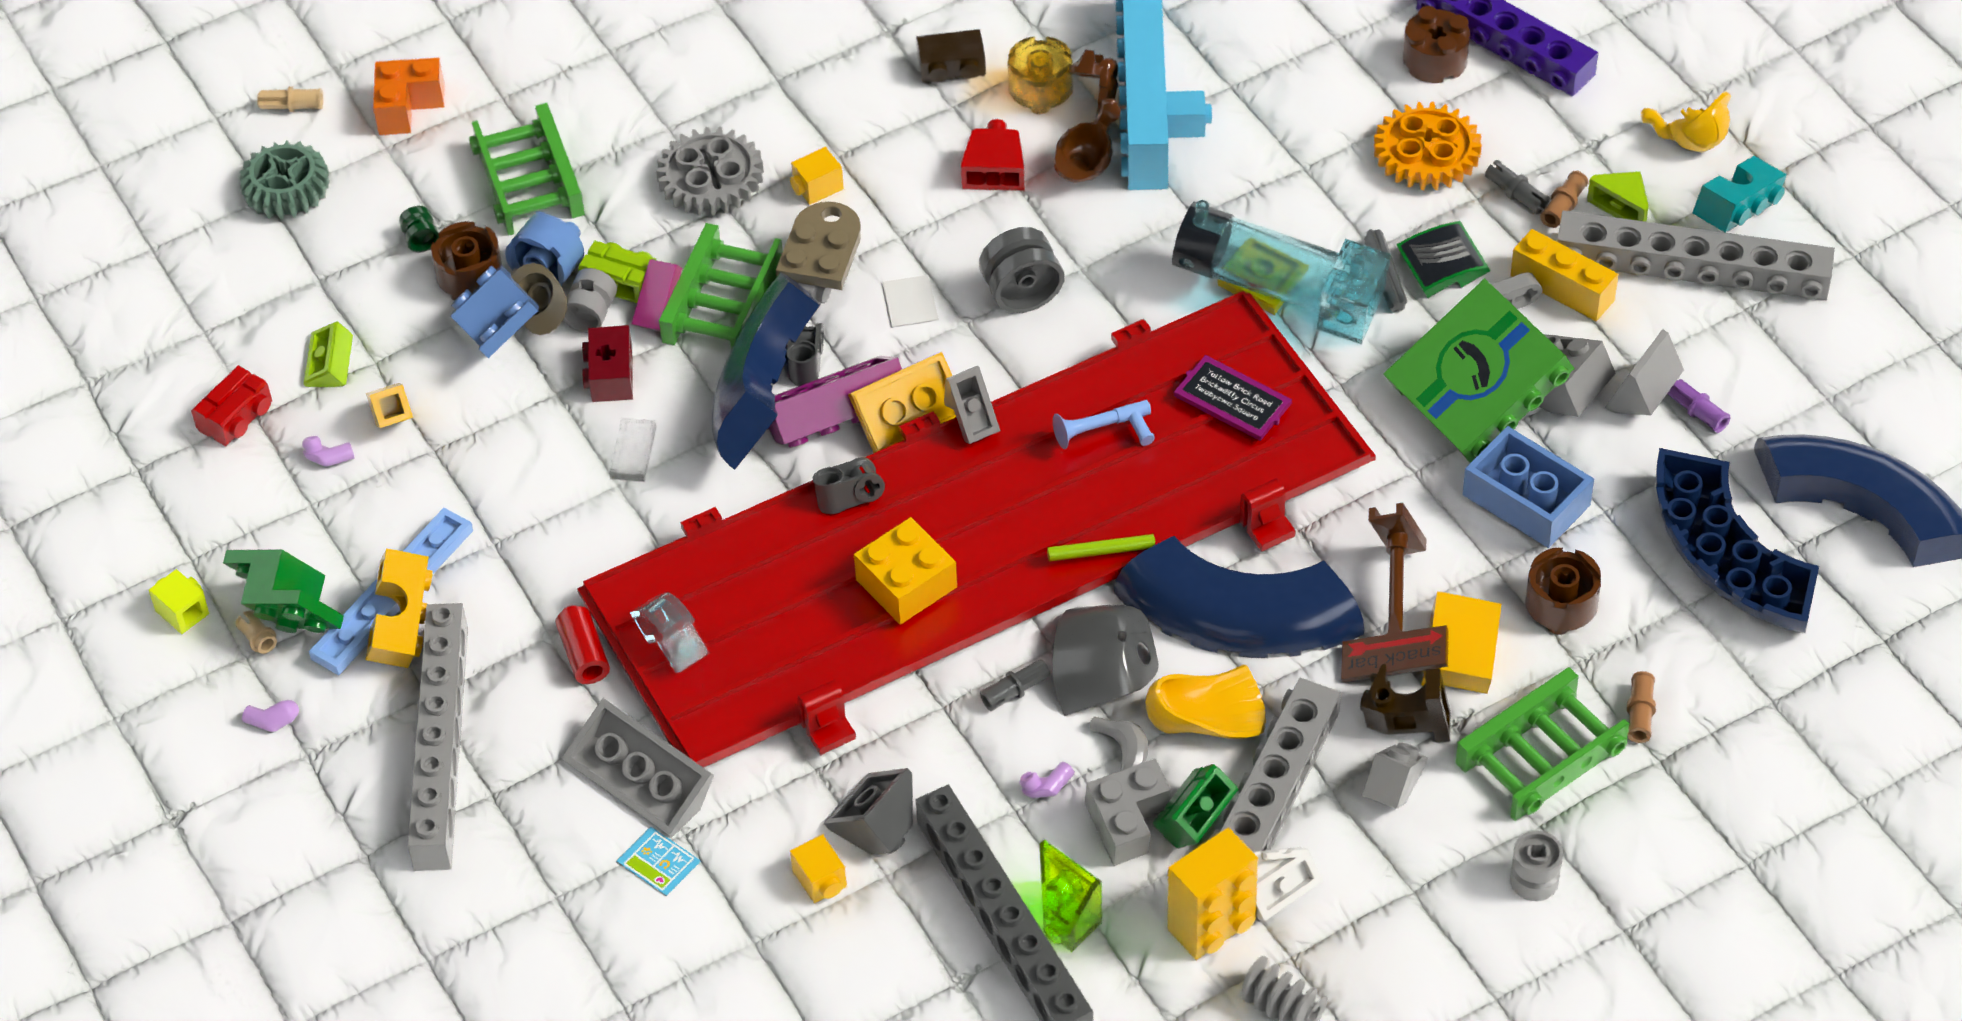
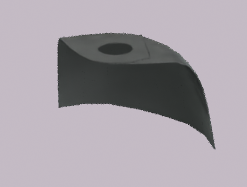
(1093, 663)

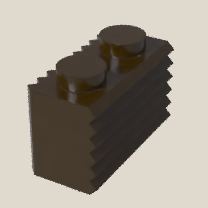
(951, 56)

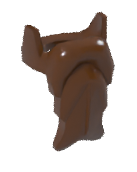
(1094, 66)

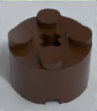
(1436, 45)
(463, 256)
(1563, 590)

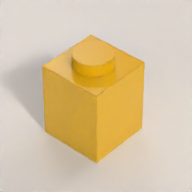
(816, 176)
(389, 405)
(818, 869)

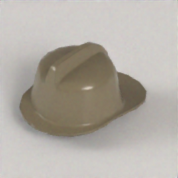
(547, 293)

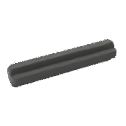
(1394, 291)

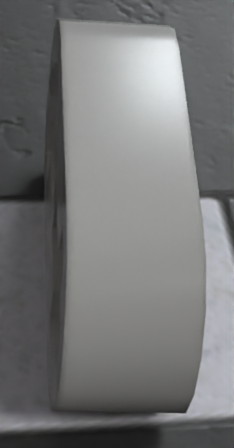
(1520, 289)

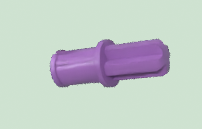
(1699, 405)

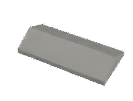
(639, 768)

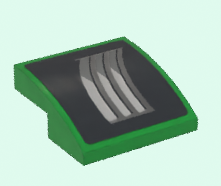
(1443, 257)

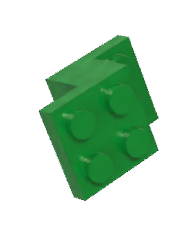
(283, 590)

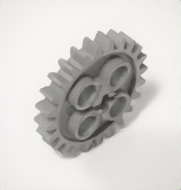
(688, 179)

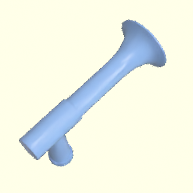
(1067, 429)

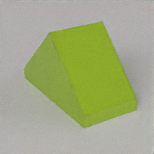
(1619, 195)

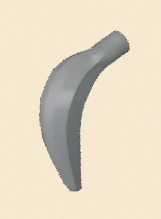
(1129, 737)

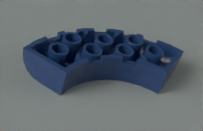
(743, 395)
(1868, 484)
(1723, 548)
(1236, 608)

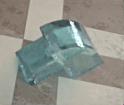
(670, 625)

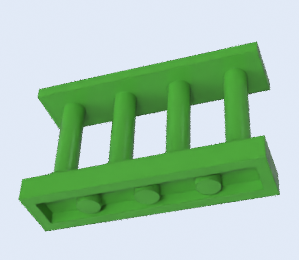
(550, 149)
(699, 271)
(1534, 712)

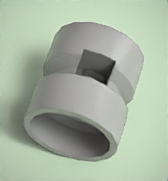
(589, 299)
(1536, 865)

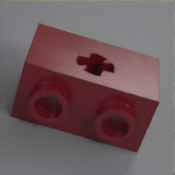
(609, 363)

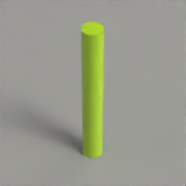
(1100, 547)

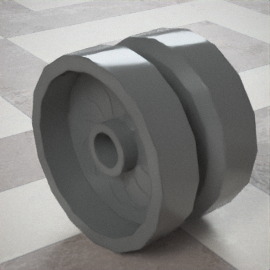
(1021, 270)

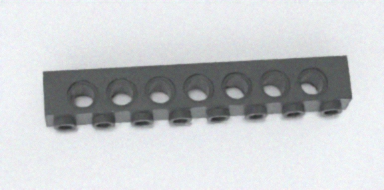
(1000, 908)

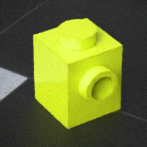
(179, 601)

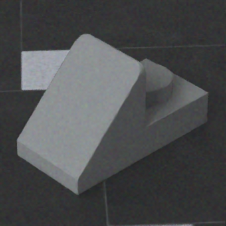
(971, 403)

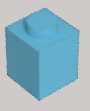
(1187, 114)

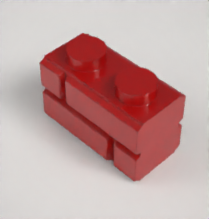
(232, 406)

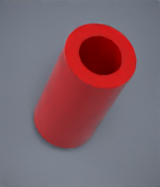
(582, 644)

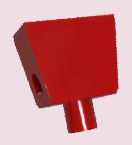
(993, 159)

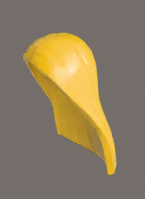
(1210, 705)

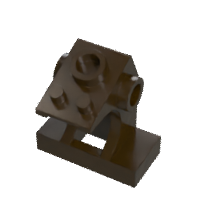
(1407, 713)

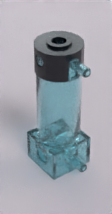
(1337, 286)

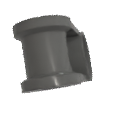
(805, 355)
(844, 485)

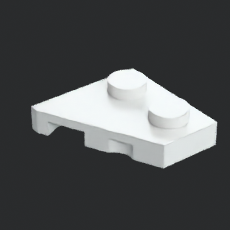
(1283, 878)

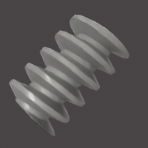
(1277, 995)

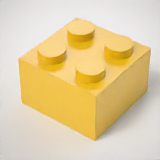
(905, 570)

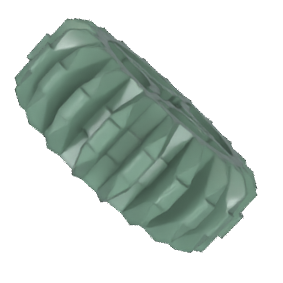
(284, 179)

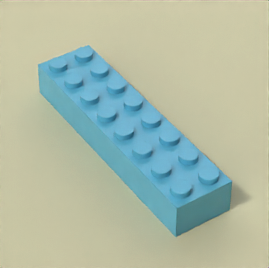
(1142, 94)

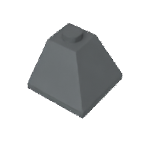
(876, 812)

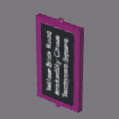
(1232, 397)

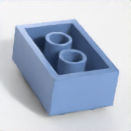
(1528, 486)

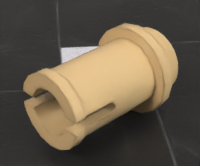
(261, 638)

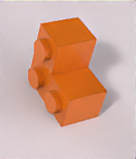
(403, 88)

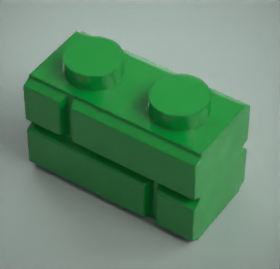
(1195, 806)

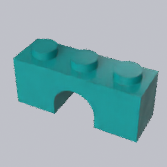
(1750, 191)

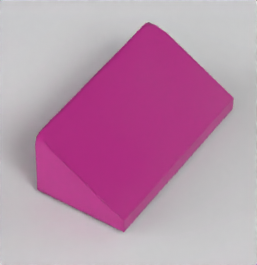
(655, 293)

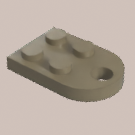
(819, 249)

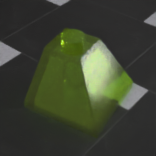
(1068, 897)

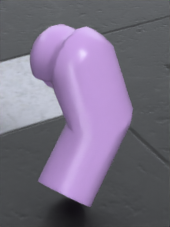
(326, 456)
(273, 717)
(1046, 786)

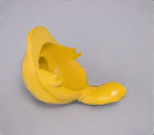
(1699, 129)

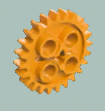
(1427, 145)

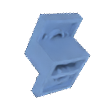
(493, 310)

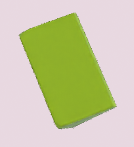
(328, 356)

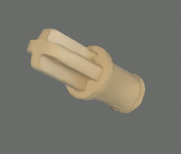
(291, 99)

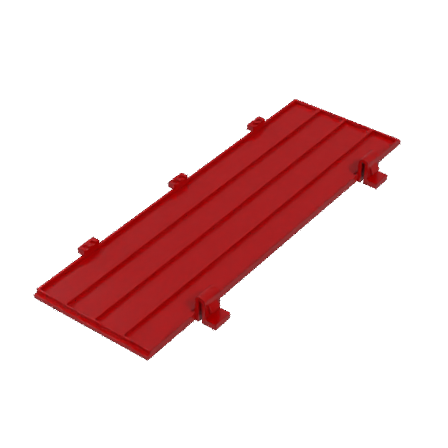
(779, 580)

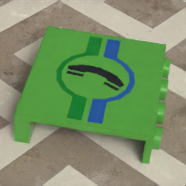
(1479, 370)

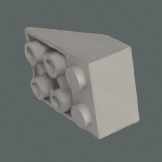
(1584, 383)

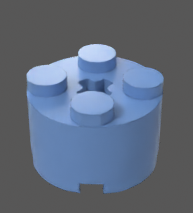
(548, 243)

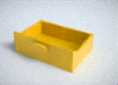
(1471, 640)

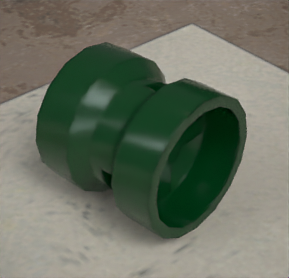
(418, 228)

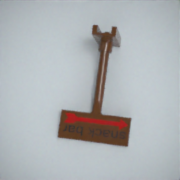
(1397, 649)

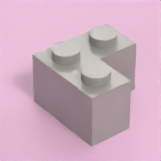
(1120, 805)

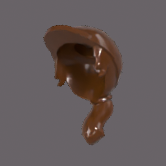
(1087, 147)

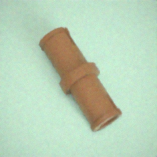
(1564, 198)
(1641, 707)

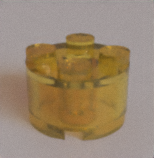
(1040, 73)

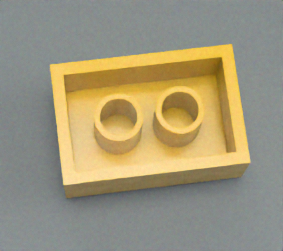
(1212, 893)

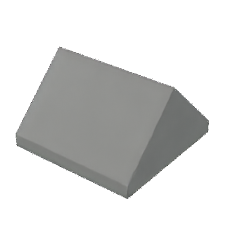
(1649, 379)

